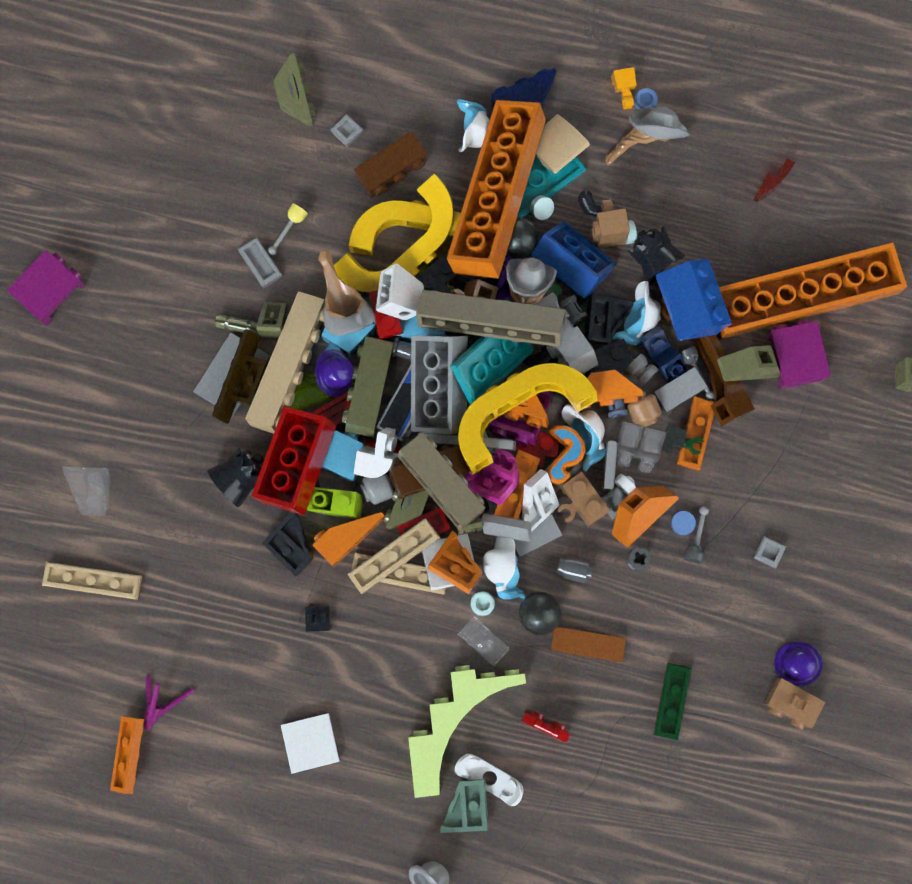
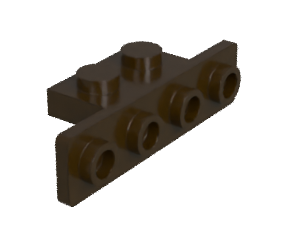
(242, 377)

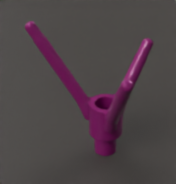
(153, 710)

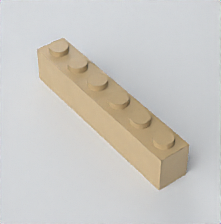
(287, 362)

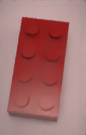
(294, 460)

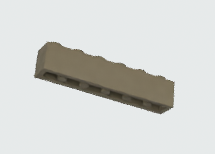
(491, 318)

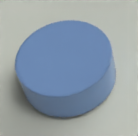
(645, 98)
(683, 523)

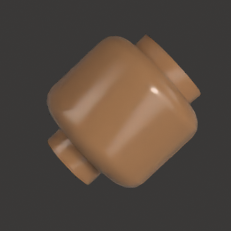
(645, 411)

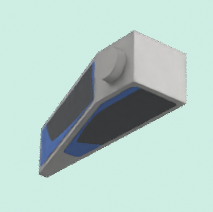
(399, 411)

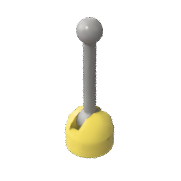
(295, 215)

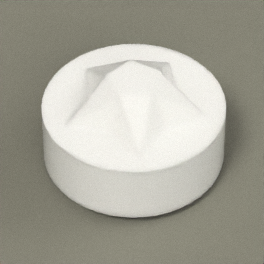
(625, 483)

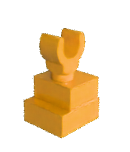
(623, 82)

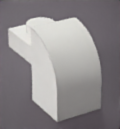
(377, 461)

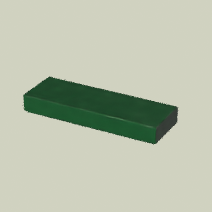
(672, 701)

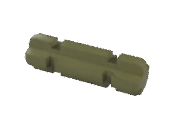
(235, 324)

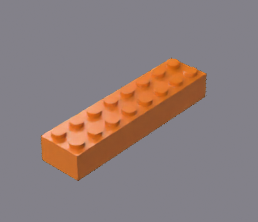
(496, 189)
(812, 289)

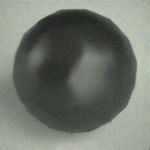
(523, 239)
(540, 613)

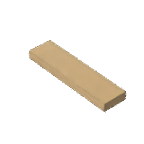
(393, 556)
(407, 575)
(92, 580)

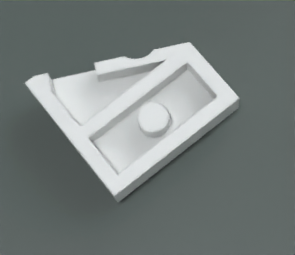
(538, 499)

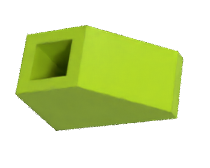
(336, 503)

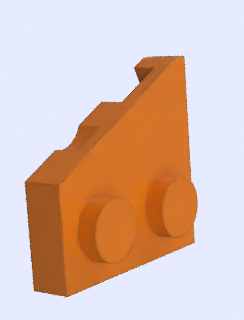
(455, 564)

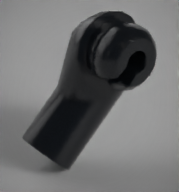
(587, 203)

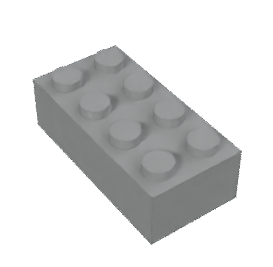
(435, 392)

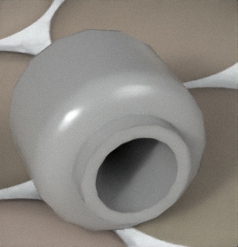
(377, 489)

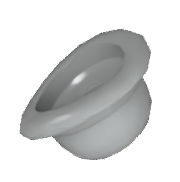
(429, 873)

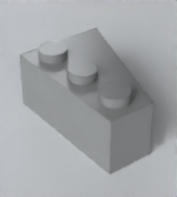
(574, 347)

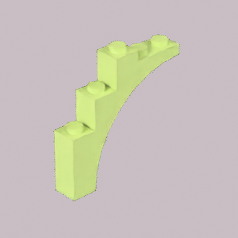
(428, 749)

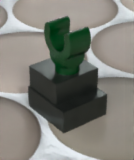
(677, 440)

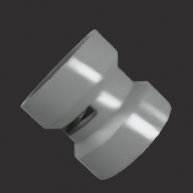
(641, 369)

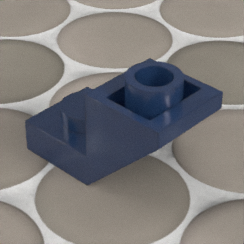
(662, 354)

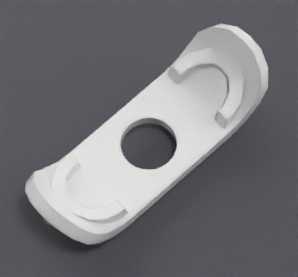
(505, 787)

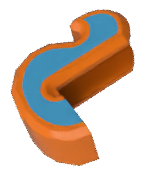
(569, 457)

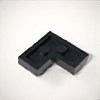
(438, 276)

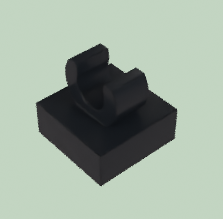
(317, 619)

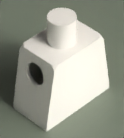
(398, 293)

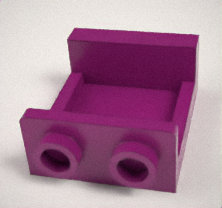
(45, 285)
(799, 354)
(520, 430)

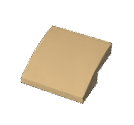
(559, 144)

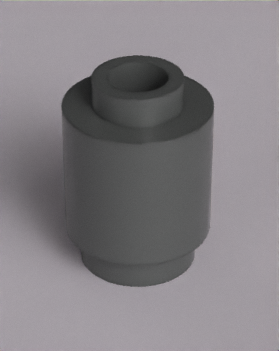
(575, 569)

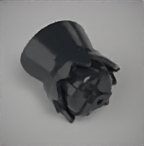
(654, 253)
(237, 475)

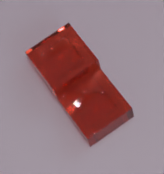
(771, 183)

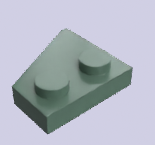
(468, 808)

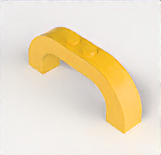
(389, 214)
(422, 251)
(510, 394)

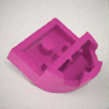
(497, 479)

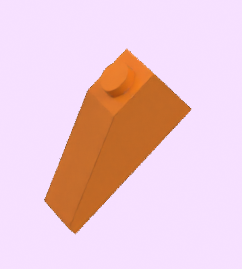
(342, 539)

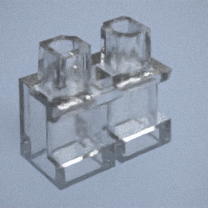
(648, 450)

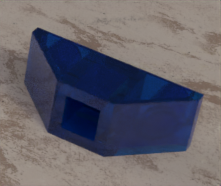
(528, 90)

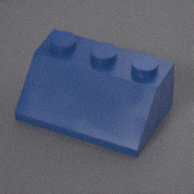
(574, 258)
(693, 300)

